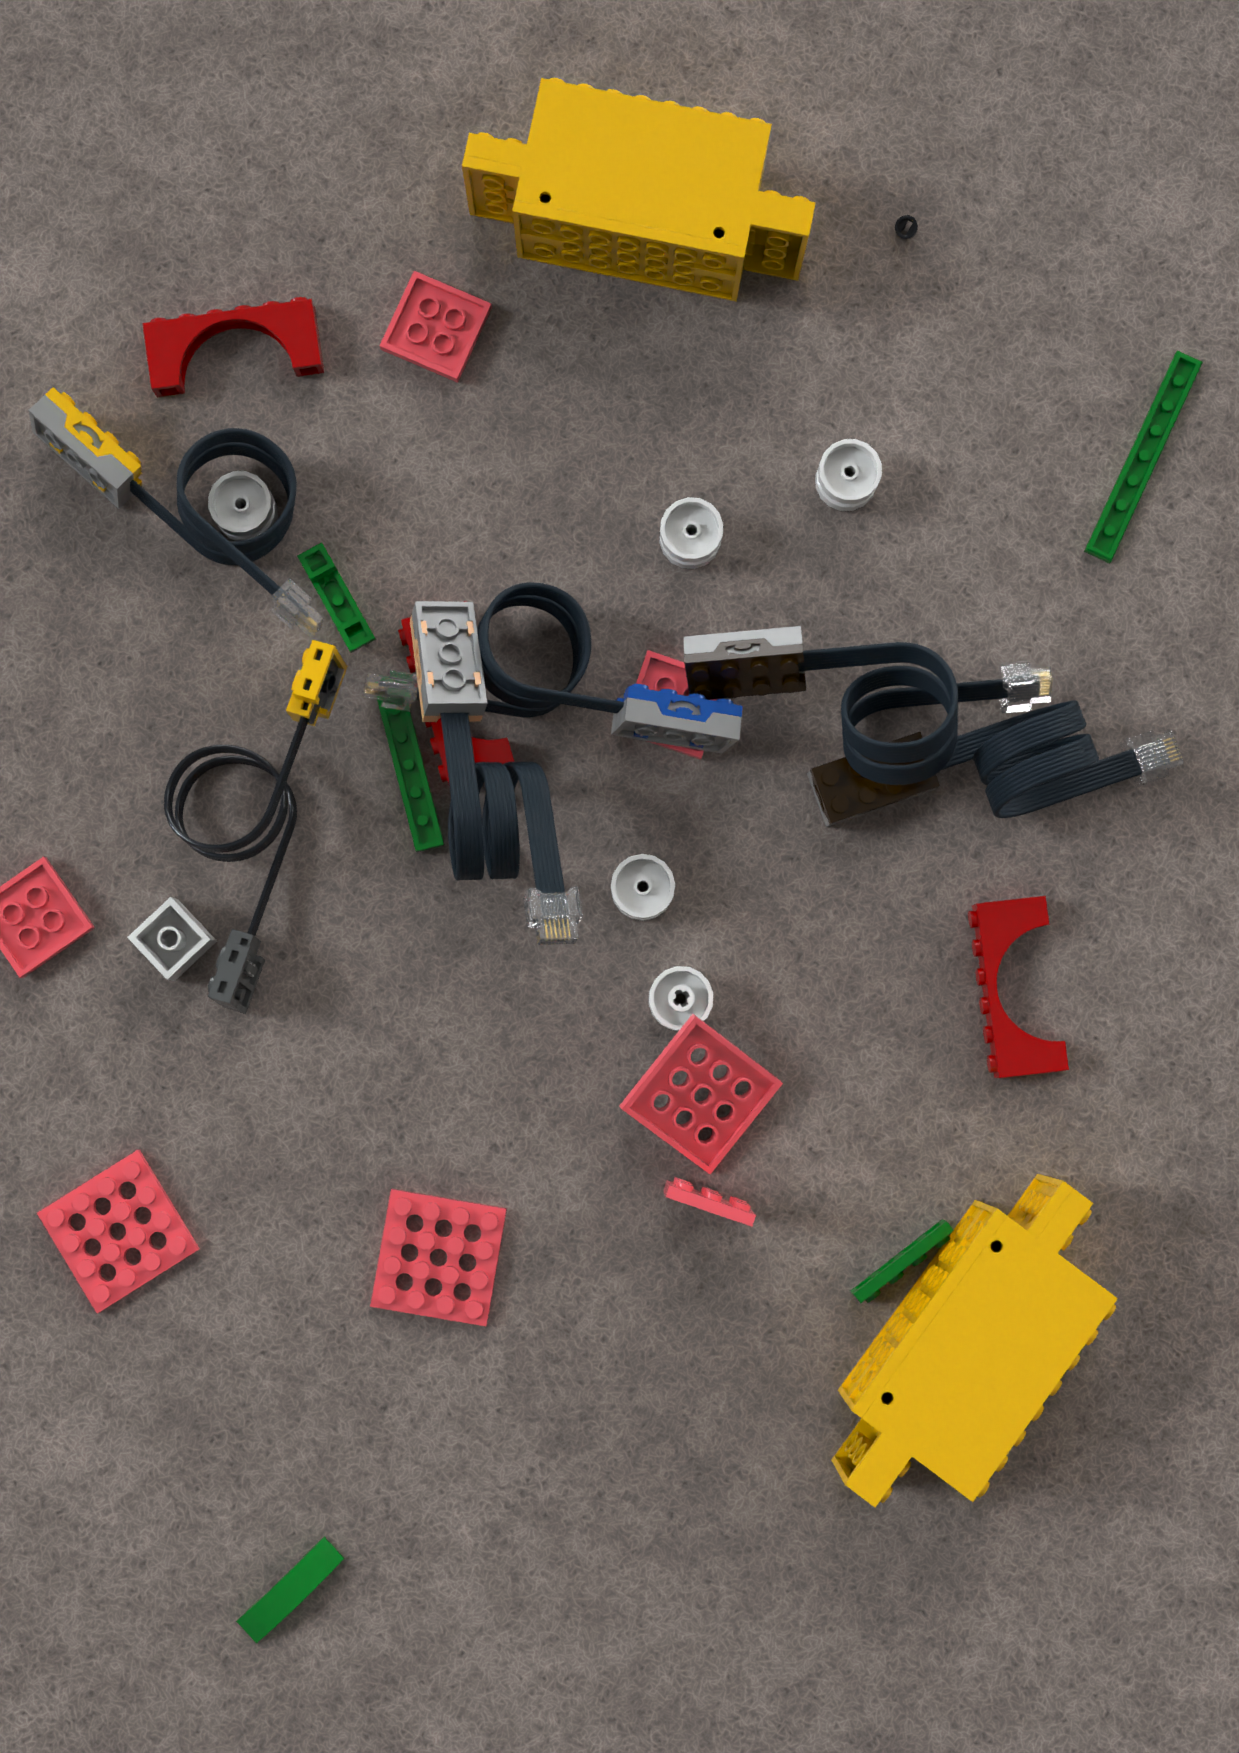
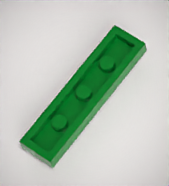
(893, 1269)

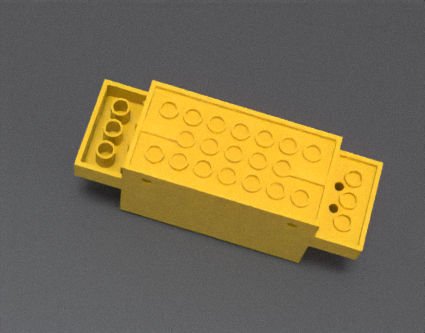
(639, 191)
(974, 1347)

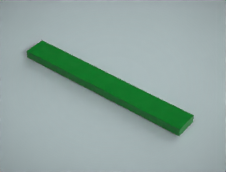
(1143, 457)

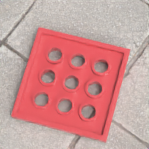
(677, 1058)
(83, 1201)
(397, 1234)

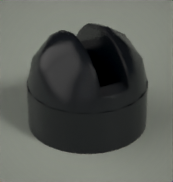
(901, 224)

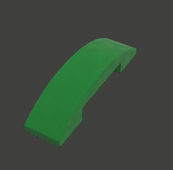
(336, 597)
(290, 1590)

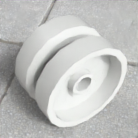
(853, 458)
(240, 490)
(696, 517)
(659, 882)
(680, 981)

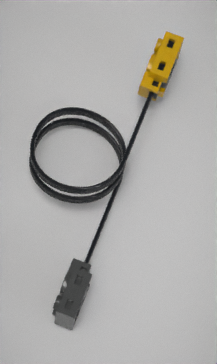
(312, 697)

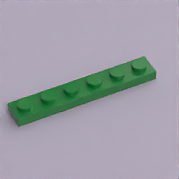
(412, 778)

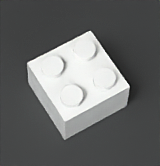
(172, 939)

